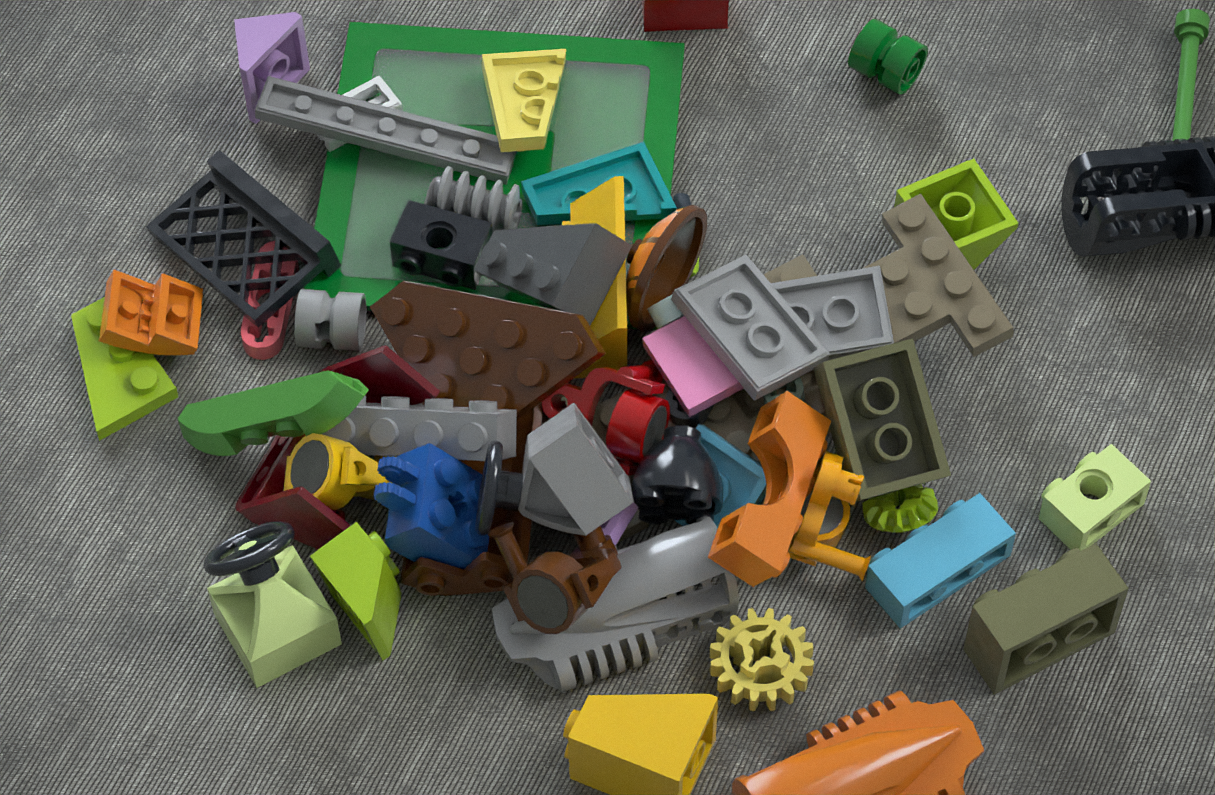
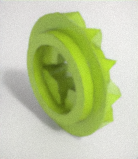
(916, 509)

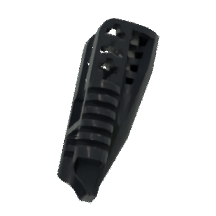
(1147, 194)

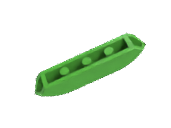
(283, 409)

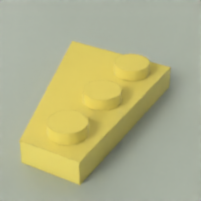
(523, 95)

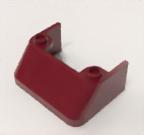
(312, 520)

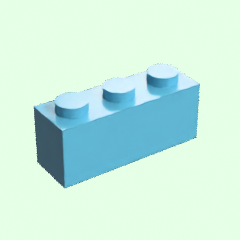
(939, 559)

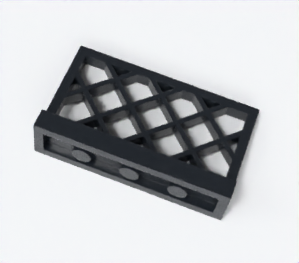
(274, 221)

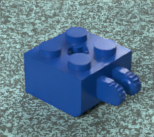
(431, 506)

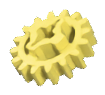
(768, 677)

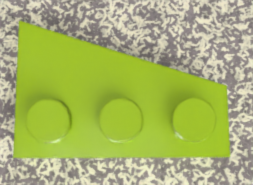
(119, 381)

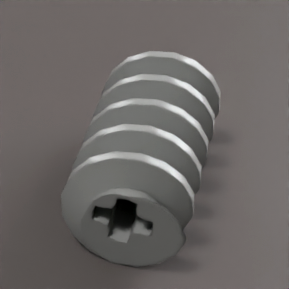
(475, 200)

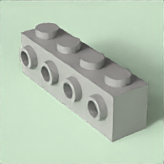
(398, 427)

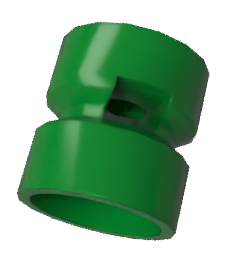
(884, 55)

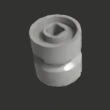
(330, 320)

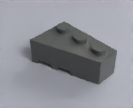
(556, 265)

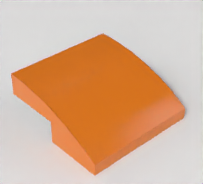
(151, 316)

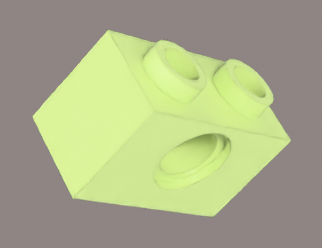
(1084, 521)

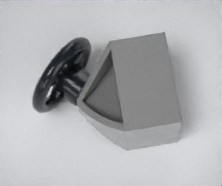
(565, 478)

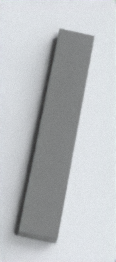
(383, 129)

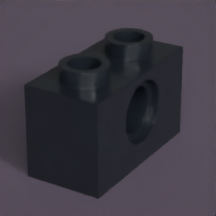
(427, 228)

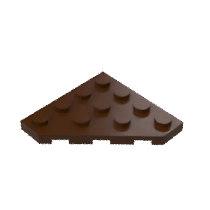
(486, 345)

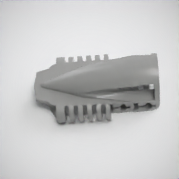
(628, 613)

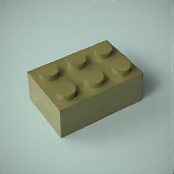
(882, 418)
(1044, 617)

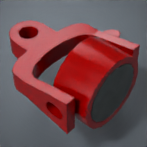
(637, 417)

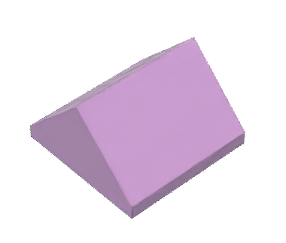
(270, 48)

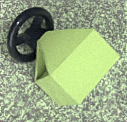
(270, 603)

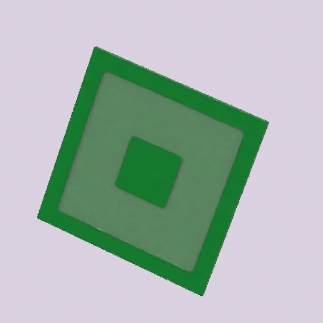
(606, 101)

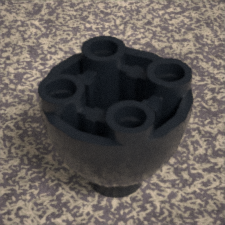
(677, 479)

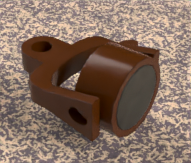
(555, 586)

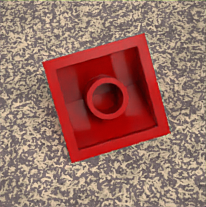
(684, 15)

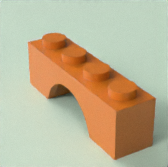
(788, 444)

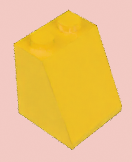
(641, 742)

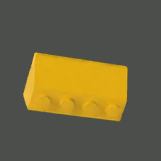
(606, 208)

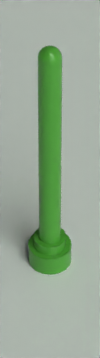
(1191, 31)

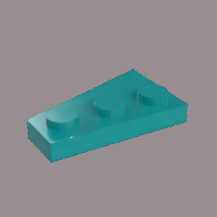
(644, 188)

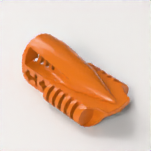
(878, 752)

